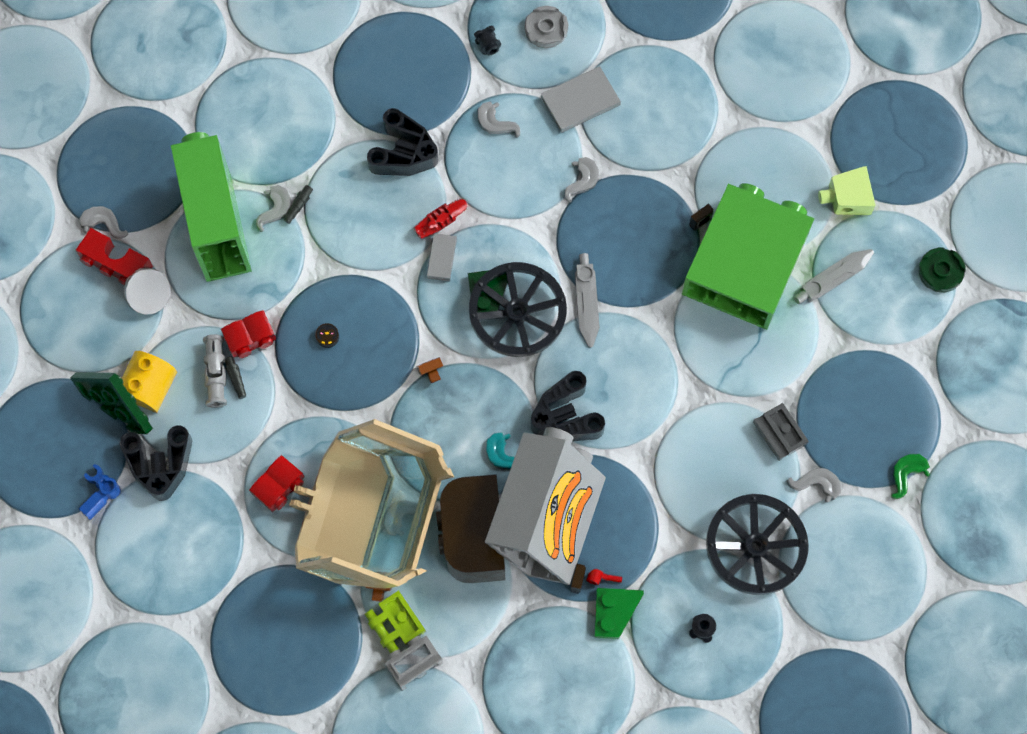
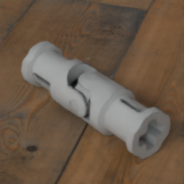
(216, 370)

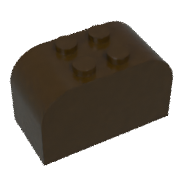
(465, 520)

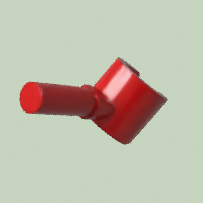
(595, 576)

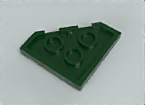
(113, 396)

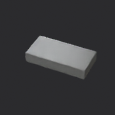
(441, 257)

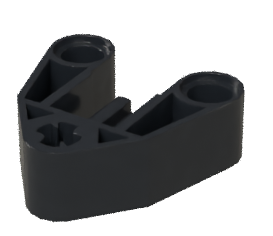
(412, 152)
(559, 395)
(177, 459)

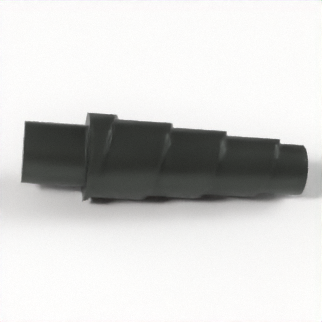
(300, 201)
(235, 376)

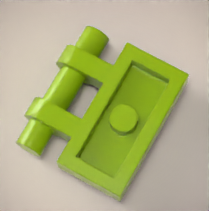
(400, 616)

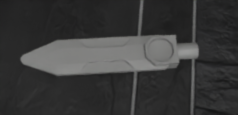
(834, 276)
(587, 300)

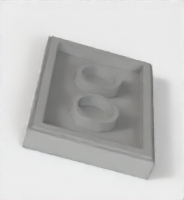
(580, 99)

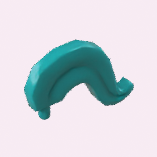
(495, 451)

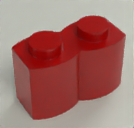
(249, 334)
(277, 484)

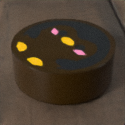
(327, 335)

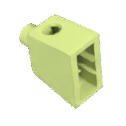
(850, 193)

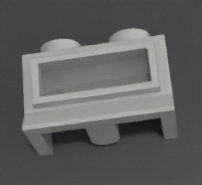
(413, 661)

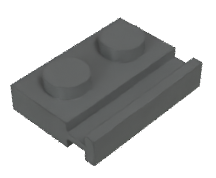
(780, 431)

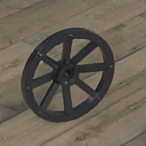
(515, 305)
(761, 540)

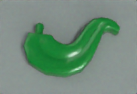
(908, 464)

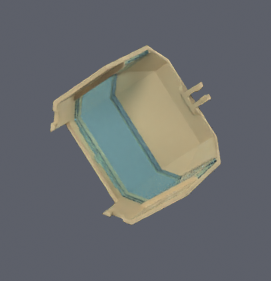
(370, 507)

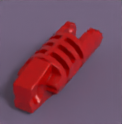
(440, 218)

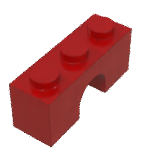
(96, 249)

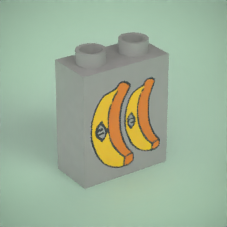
(546, 506)

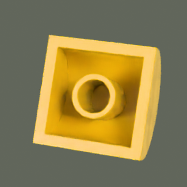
(148, 379)

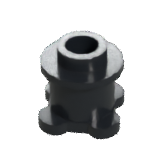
(487, 40)
(698, 632)

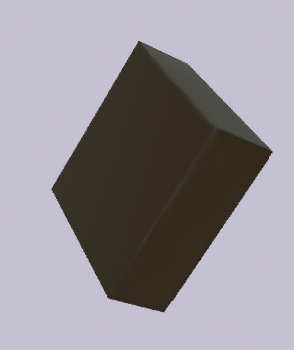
(701, 217)
(578, 578)

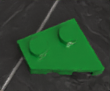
(614, 611)

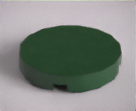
(942, 269)

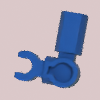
(107, 488)

